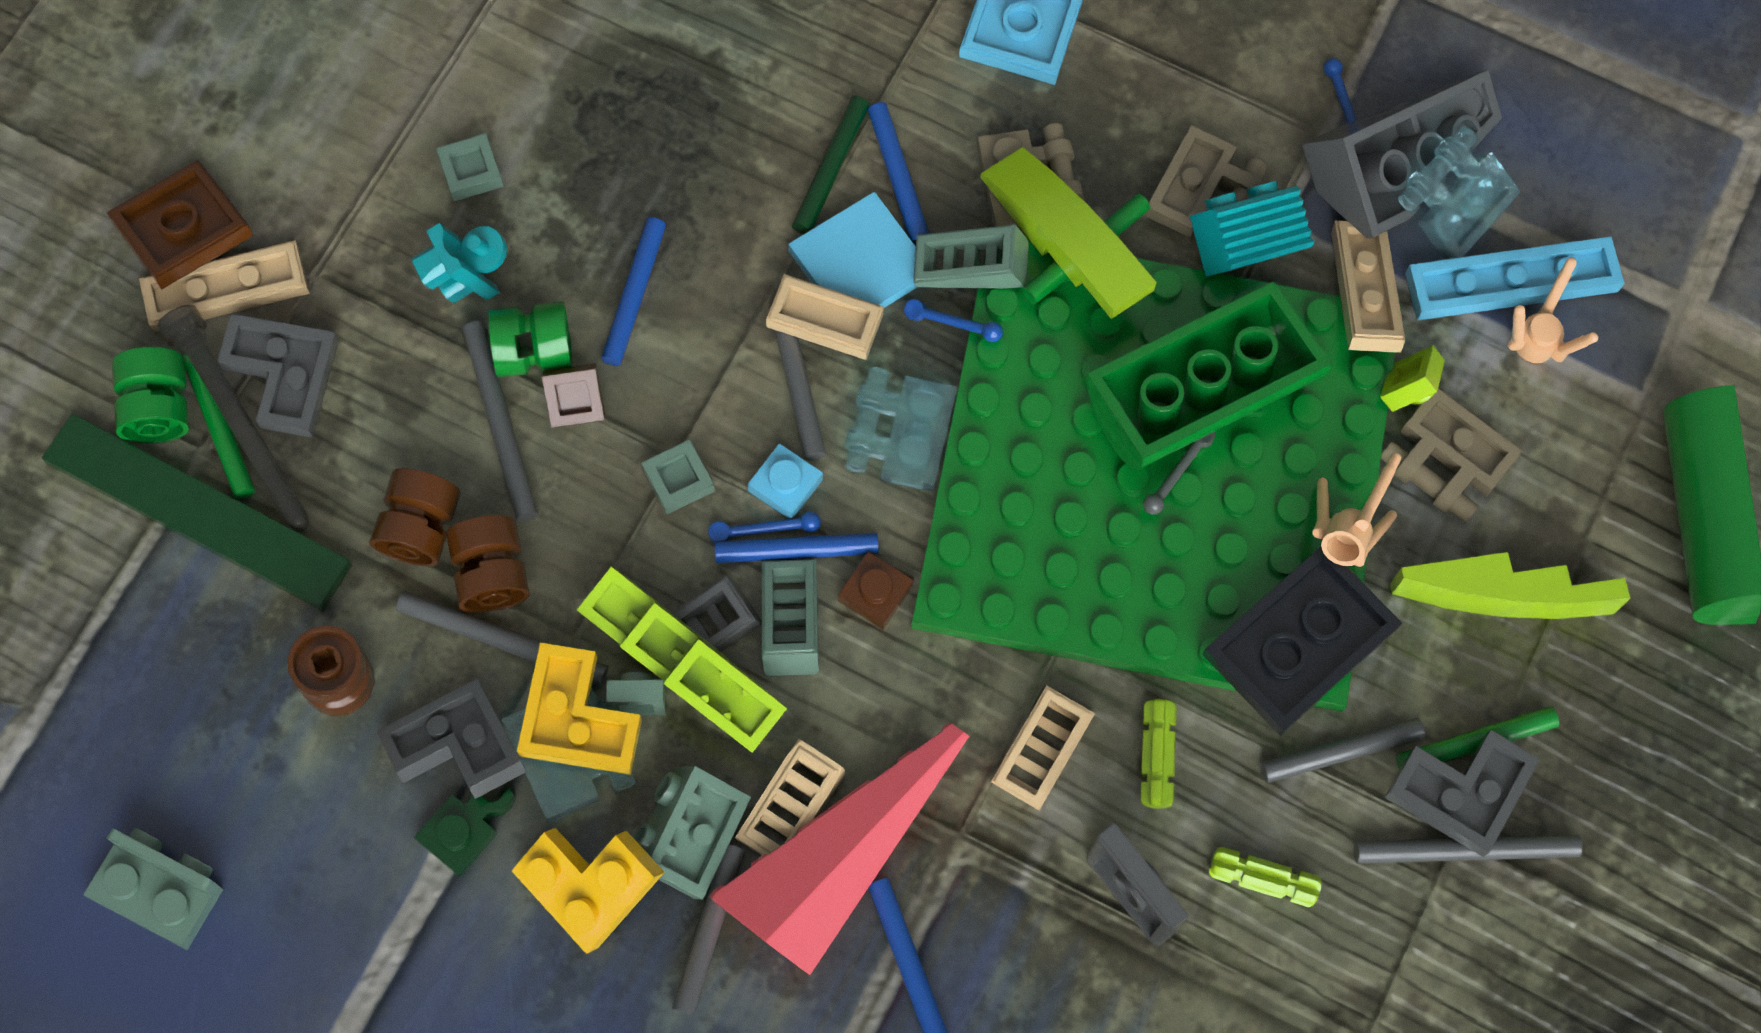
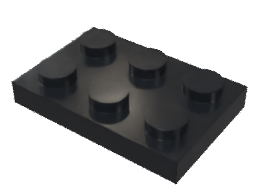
(1301, 640)

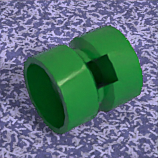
(549, 338)
(150, 395)

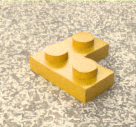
(562, 725)
(587, 897)

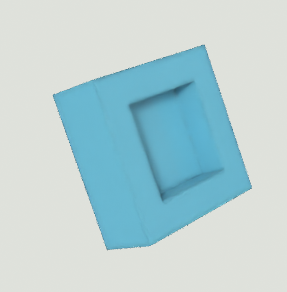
(785, 482)

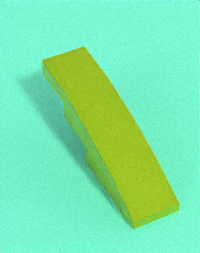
(1069, 230)
(1491, 588)
(682, 659)

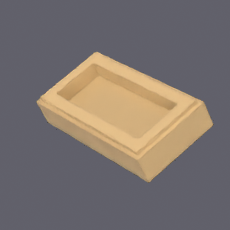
(824, 316)

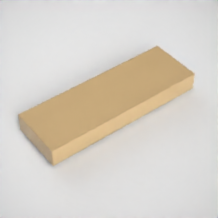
(231, 284)
(1367, 290)

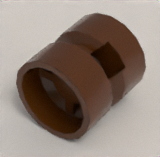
(417, 510)
(486, 555)
(331, 670)

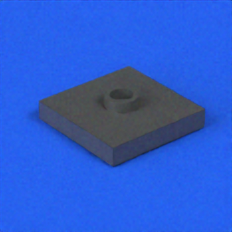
(1136, 885)

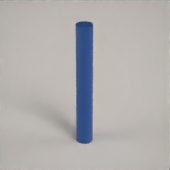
(897, 170)
(633, 291)
(796, 547)
(906, 957)

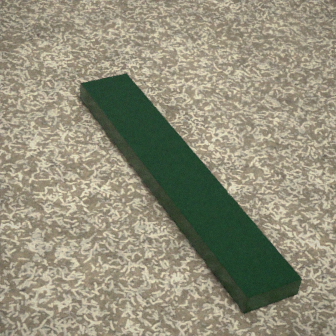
(197, 512)

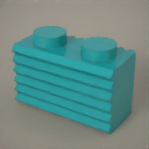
(1251, 230)

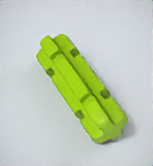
(1158, 753)
(1265, 876)

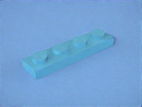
(1511, 278)

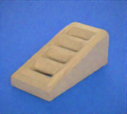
(1064, 706)
(786, 774)

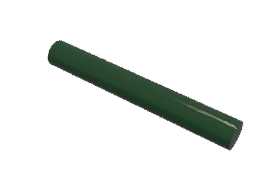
(831, 165)

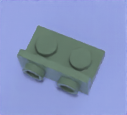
(691, 827)
(154, 889)

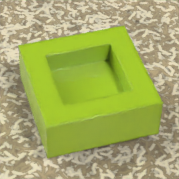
(1413, 379)

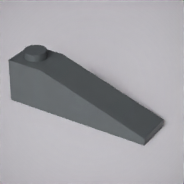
(1368, 161)

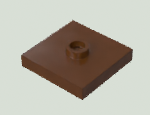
(180, 224)

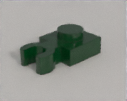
(460, 830)

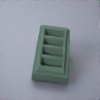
(993, 274)
(790, 651)

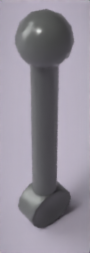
(1154, 502)

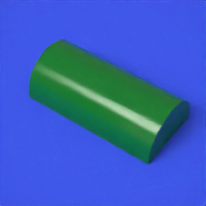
(1204, 376)
(1714, 506)

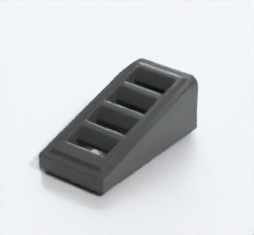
(707, 602)

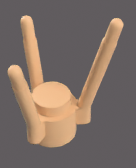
(1542, 332)
(1349, 533)

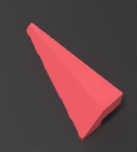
(817, 878)

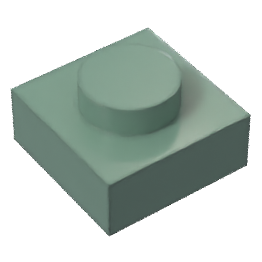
(469, 167)
(678, 477)
(637, 694)

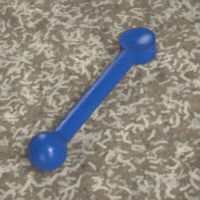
(1333, 69)
(917, 311)
(721, 531)

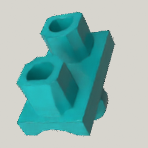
(459, 263)

